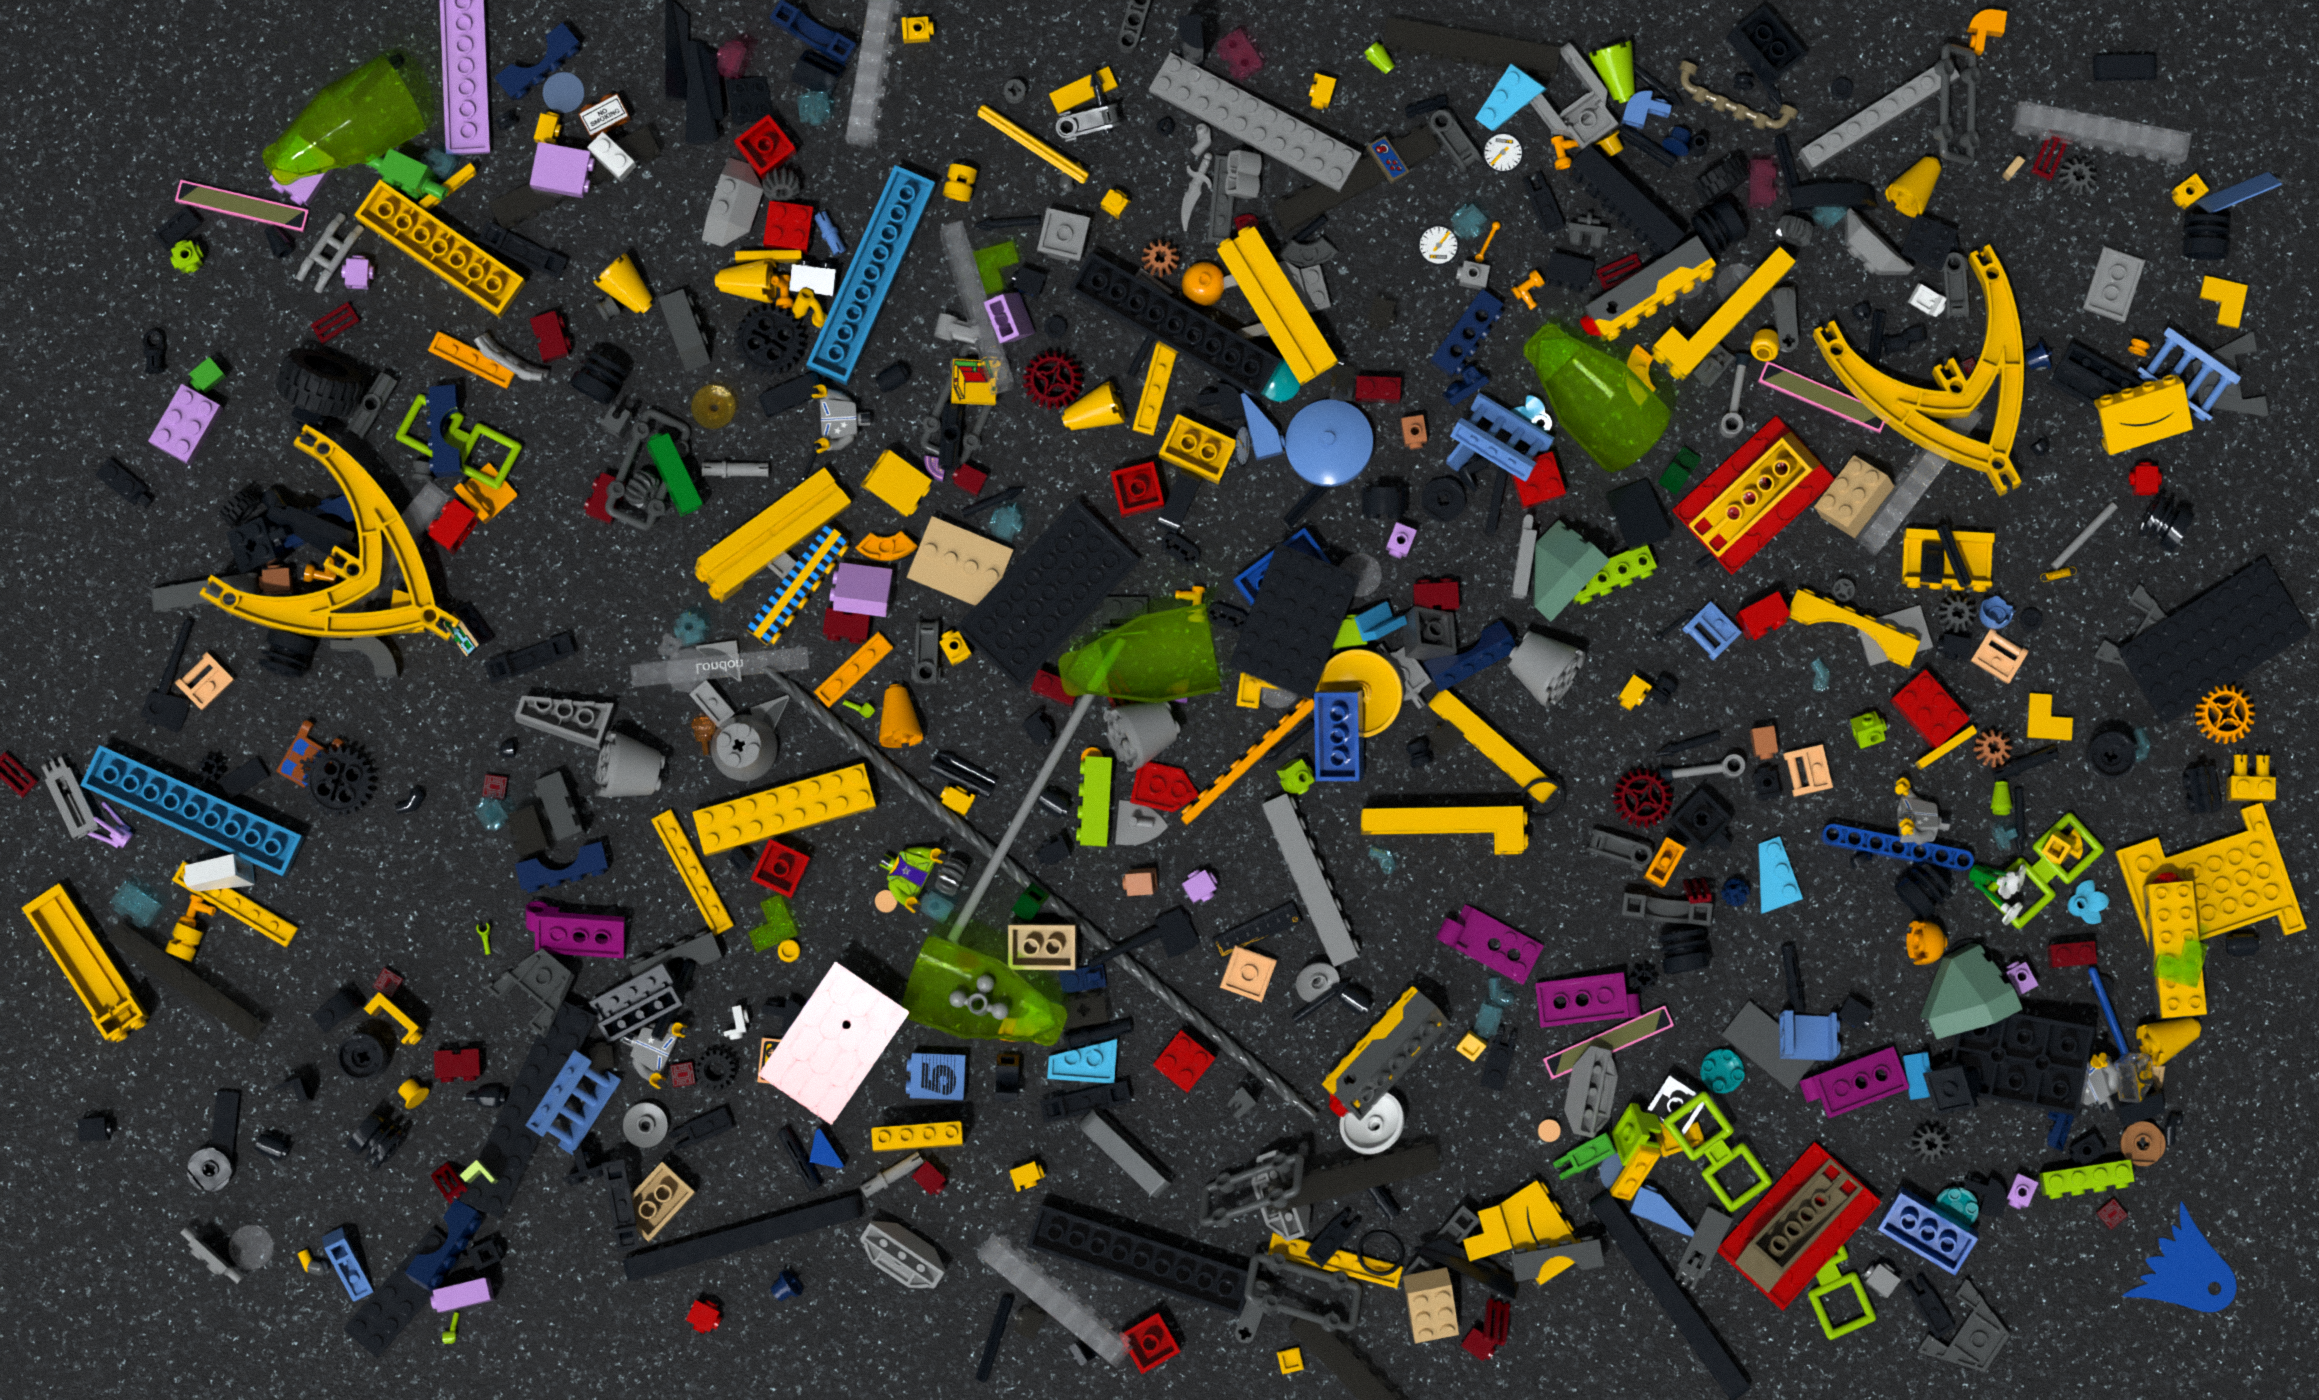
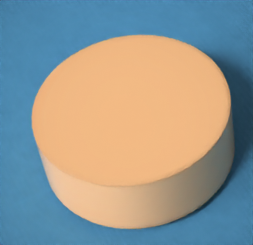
(885, 901)
(1549, 1130)

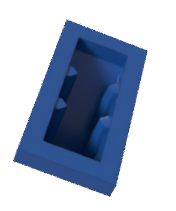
(823, 1152)

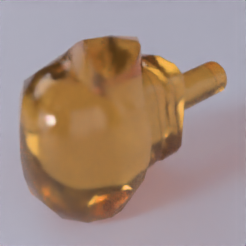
(703, 730)

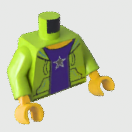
(910, 873)

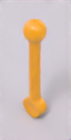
(1479, 257)

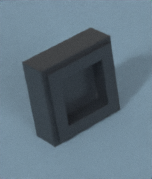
(739, 860)

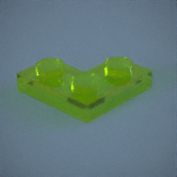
(992, 259)
(778, 928)
(2182, 971)

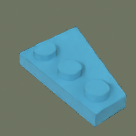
(1508, 97)
(1777, 879)
(1085, 1064)

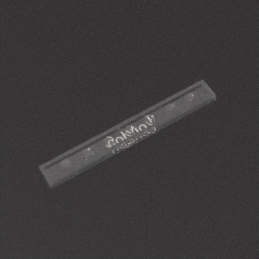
(719, 666)

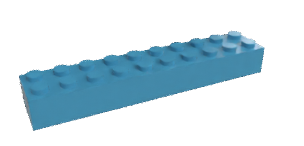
(871, 275)
(192, 811)

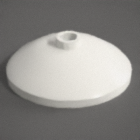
(1361, 1134)

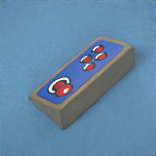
(1387, 159)

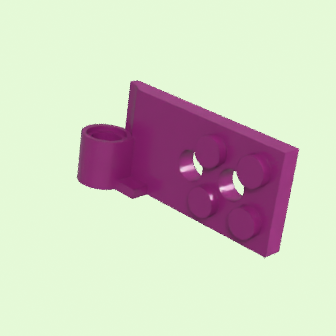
(556, 932)
(1471, 937)
(1605, 995)
(1838, 1086)

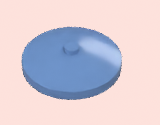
(1329, 443)

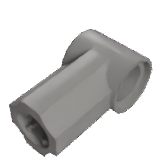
(951, 328)

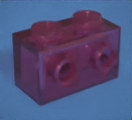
(1239, 55)
(732, 59)
(1760, 190)

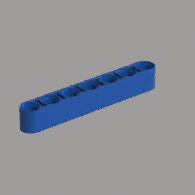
(1886, 848)

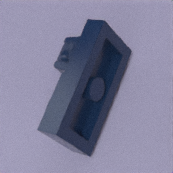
(1471, 382)
(1082, 979)
(2058, 1135)

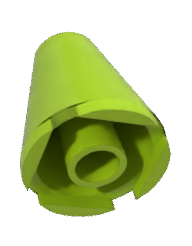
(1616, 69)

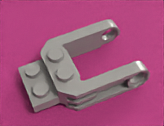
(1586, 118)
(1307, 284)

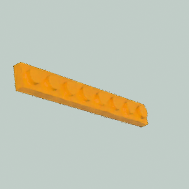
(1240, 767)

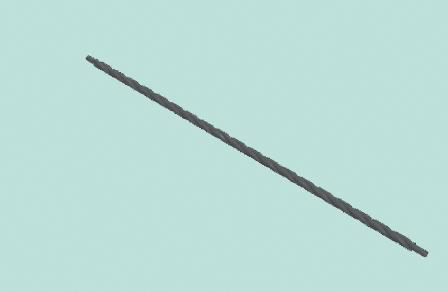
(1052, 902)

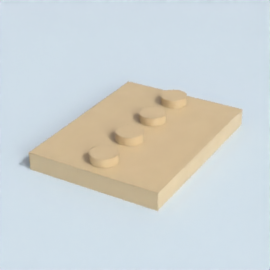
(958, 562)

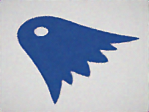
(2187, 1271)

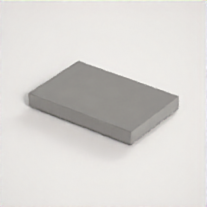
(2113, 284)
(1907, 620)

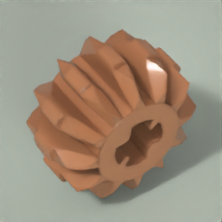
(1169, 258)
(1985, 750)

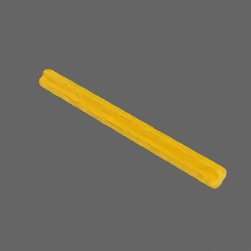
(1033, 144)

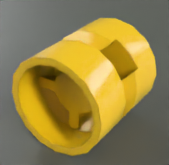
(959, 190)
(184, 942)

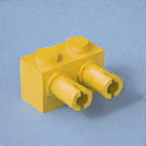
(2246, 788)

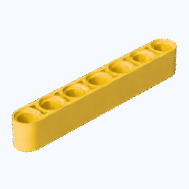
(1491, 744)

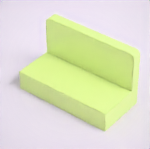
(475, 1170)

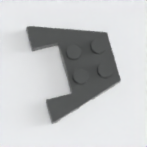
(2231, 397)
(2142, 601)
(543, 980)
(1976, 1340)

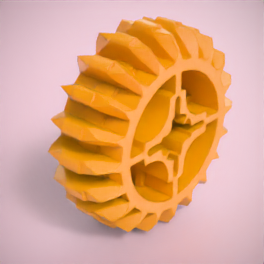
(2233, 718)

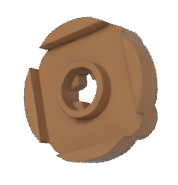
(2133, 1134)

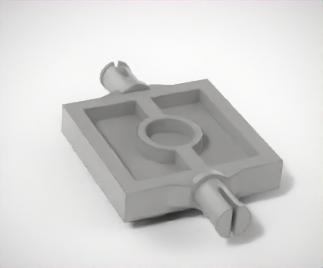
(1410, 672)
(203, 1251)

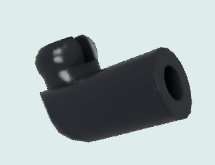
(412, 803)
(2170, 1127)

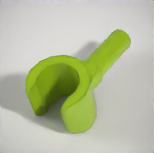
(866, 710)
(485, 938)
(450, 1336)

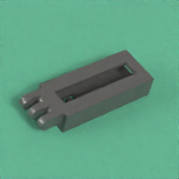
(1705, 1240)

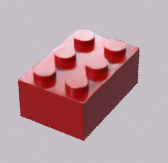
(1929, 709)

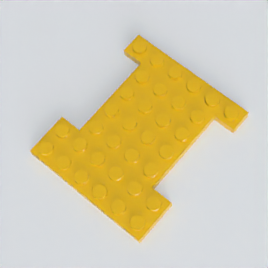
(2232, 878)

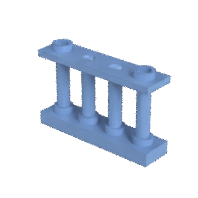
(2208, 365)
(1494, 449)
(559, 1092)

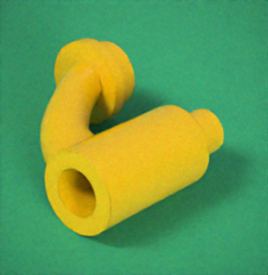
(803, 302)

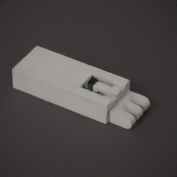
(1524, 559)
(73, 807)

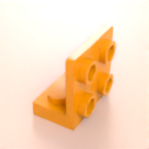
(483, 499)

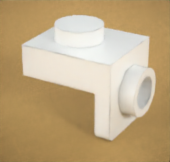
(1927, 300)
(740, 1017)

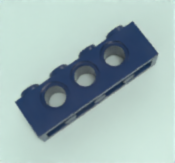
(1482, 303)

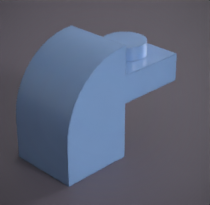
(1640, 105)

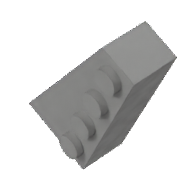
(565, 718)

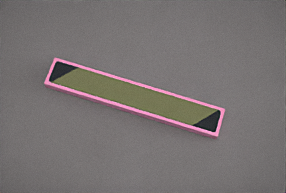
(242, 206)
(1819, 396)
(1613, 1040)

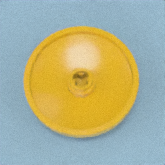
(1375, 677)

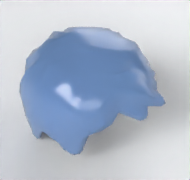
(1995, 613)

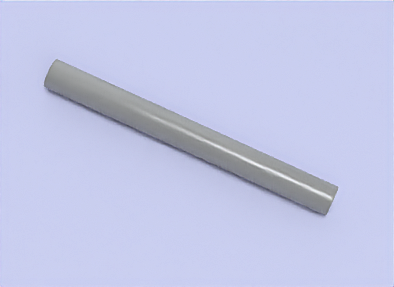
(2084, 535)

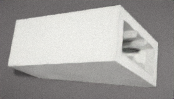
(219, 873)

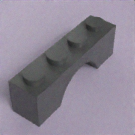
(1665, 910)
(701, 949)
(1453, 1232)
(1528, 1264)

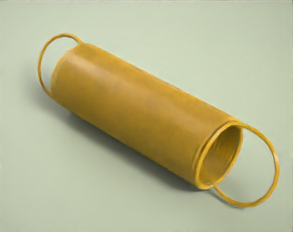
(2058, 574)

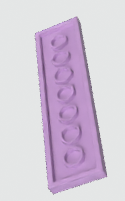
(465, 77)

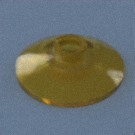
(713, 395)

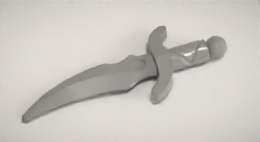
(1195, 189)

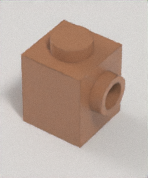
(1413, 432)
(276, 580)
(1764, 742)
(1140, 882)

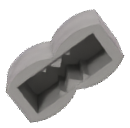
(1243, 174)

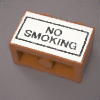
(604, 115)

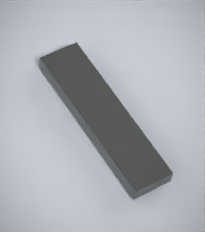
(1220, 204)

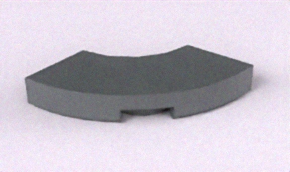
(1307, 254)

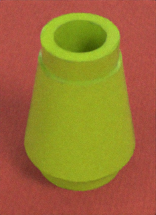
(1379, 57)
(2001, 799)

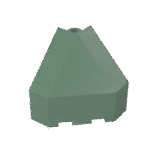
(1562, 568)
(1968, 994)

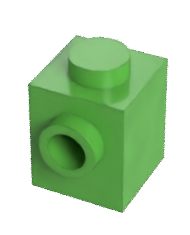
(206, 375)

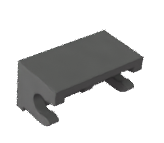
(615, 424)
(1244, 1100)

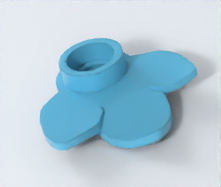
(1532, 412)
(2091, 902)

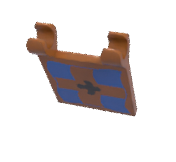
(301, 752)

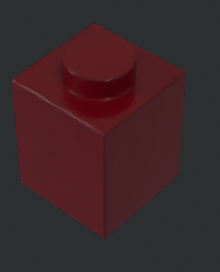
(969, 480)
(929, 1179)
(1477, 1346)

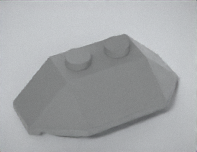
(733, 204)
(1872, 248)
(1591, 1091)
(1288, 1223)
(902, 1255)

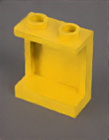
(897, 483)
(380, 1001)

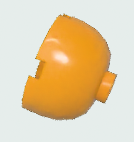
(1203, 284)
(1925, 942)

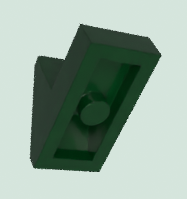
(1679, 470)

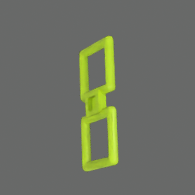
(463, 442)
(2045, 870)
(1717, 1151)
(1829, 1280)

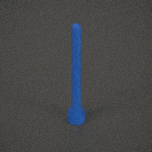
(2112, 1021)

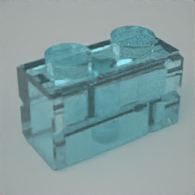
(136, 904)

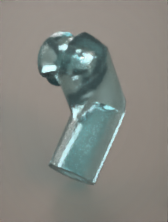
(1822, 675)
(2144, 745)
(1385, 858)
(1498, 995)

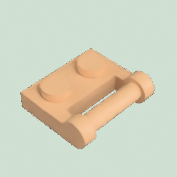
(1995, 661)
(209, 686)
(1815, 769)

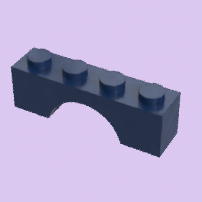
(804, 29)
(517, 80)
(443, 404)
(338, 507)
(1448, 670)
(590, 860)
(430, 1268)

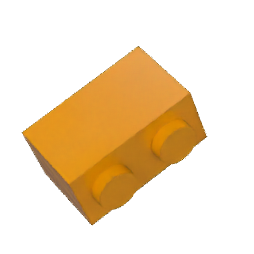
(1664, 862)

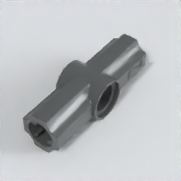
(363, 417)

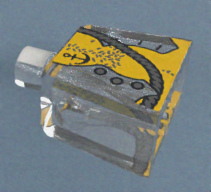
(2133, 1076)

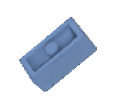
(1459, 457)

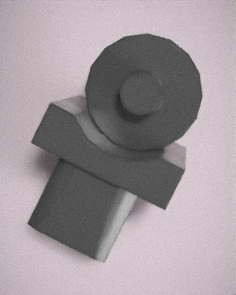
(1597, 233)
(1713, 365)

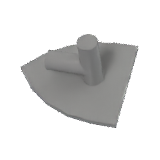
(1137, 824)

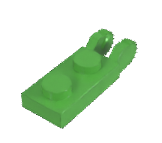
(1587, 1155)

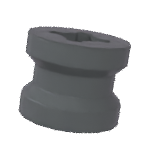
(1014, 96)
(607, 308)
(421, 472)
(1846, 588)

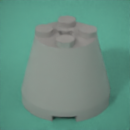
(1545, 666)
(1140, 732)
(757, 753)
(627, 767)

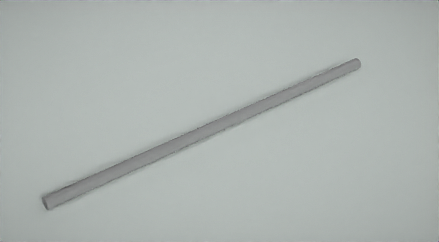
(1020, 817)

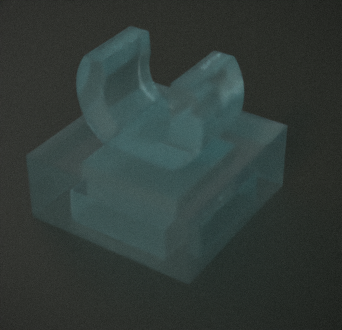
(2002, 838)

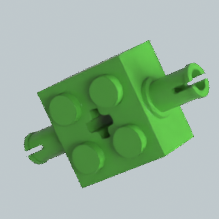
(408, 175)

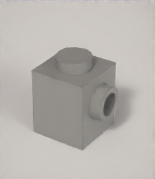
(1473, 275)
(1881, 1279)

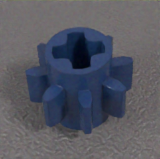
(1735, 892)

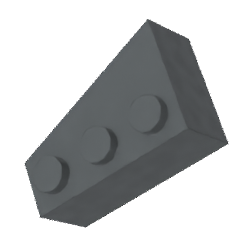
(685, 329)
(559, 808)

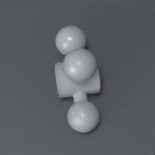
(985, 984)

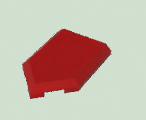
(1162, 787)

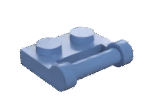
(1717, 625)

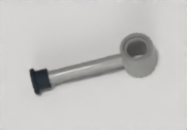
(1742, 363)
(1669, 774)

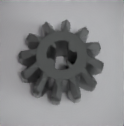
(2069, 176)
(781, 185)
(1794, 230)
(642, 489)
(1955, 621)
(951, 876)
(1936, 1140)

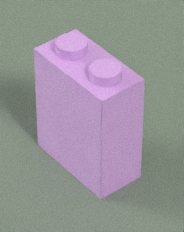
(561, 170)
(303, 189)
(1009, 317)
(861, 589)
(462, 1295)

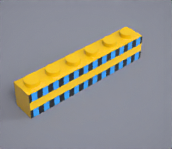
(797, 585)

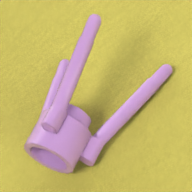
(120, 836)

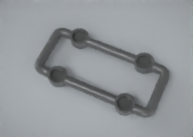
(1944, 131)
(932, 424)
(617, 489)
(1226, 1183)
(1336, 1281)

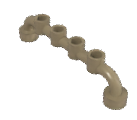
(1739, 111)

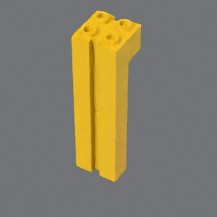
(1277, 305)
(1685, 355)
(770, 535)
(1504, 822)
(86, 964)

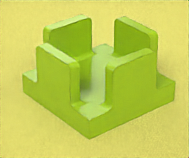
(1634, 1131)

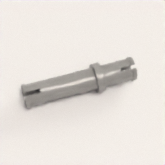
(734, 469)
(883, 1179)

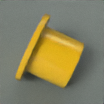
(1610, 143)
(412, 1093)

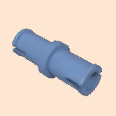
(829, 233)

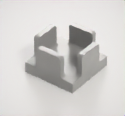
(1063, 235)

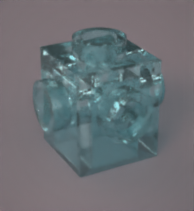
(813, 107)
(693, 636)

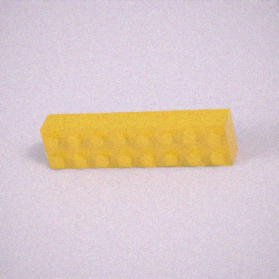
(440, 249)
(784, 809)

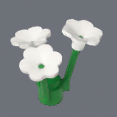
(2008, 885)

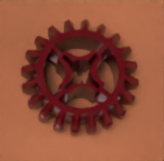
(1042, 375)
(1651, 802)

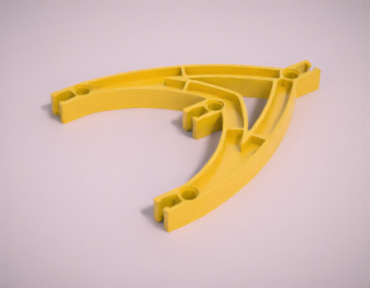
(1908, 406)
(313, 612)

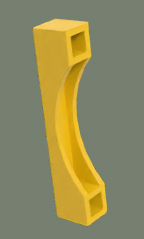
(1897, 646)

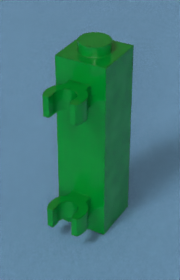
(674, 474)

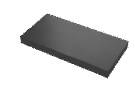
(1758, 1039)

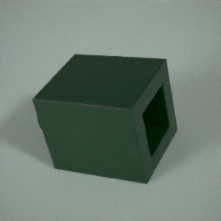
(1030, 902)

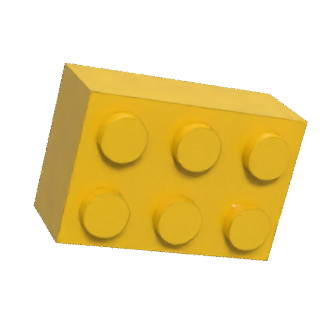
(1197, 449)

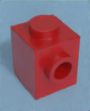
(2145, 479)
(704, 1316)

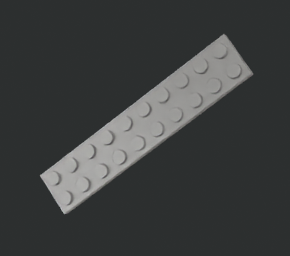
(1255, 122)

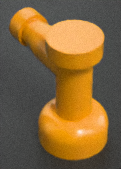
(1560, 145)
(782, 282)
(1522, 290)
(327, 575)
(1195, 594)
(195, 905)

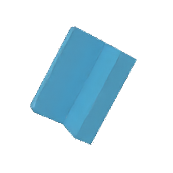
(1378, 622)
(1914, 1068)

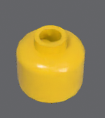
(1765, 345)

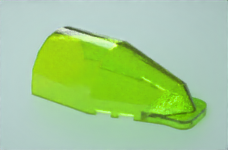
(346, 124)
(1597, 398)
(1147, 659)
(951, 966)

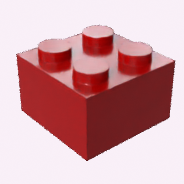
(765, 146)
(788, 227)
(1542, 485)
(1137, 489)
(453, 526)
(1763, 615)
(780, 869)
(1183, 1061)
(1151, 1343)

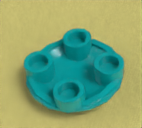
(1283, 385)
(1722, 1071)
(1959, 1204)

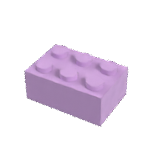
(185, 425)

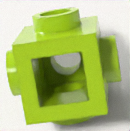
(188, 264)
(1868, 729)
(1296, 776)

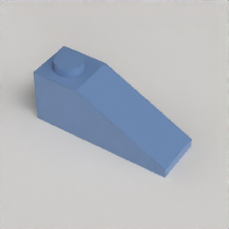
(1262, 432)
(1656, 1209)
(347, 1264)

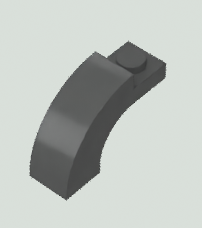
(382, 658)

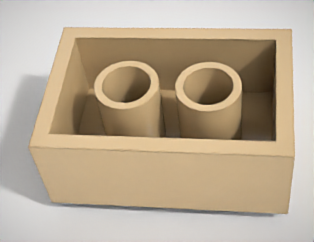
(1854, 496)
(1042, 946)
(659, 1200)
(1431, 1305)

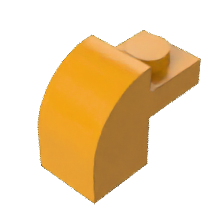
(1986, 22)

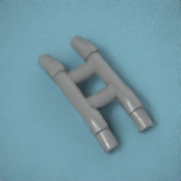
(332, 265)
(493, 351)

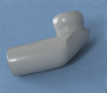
(1204, 139)

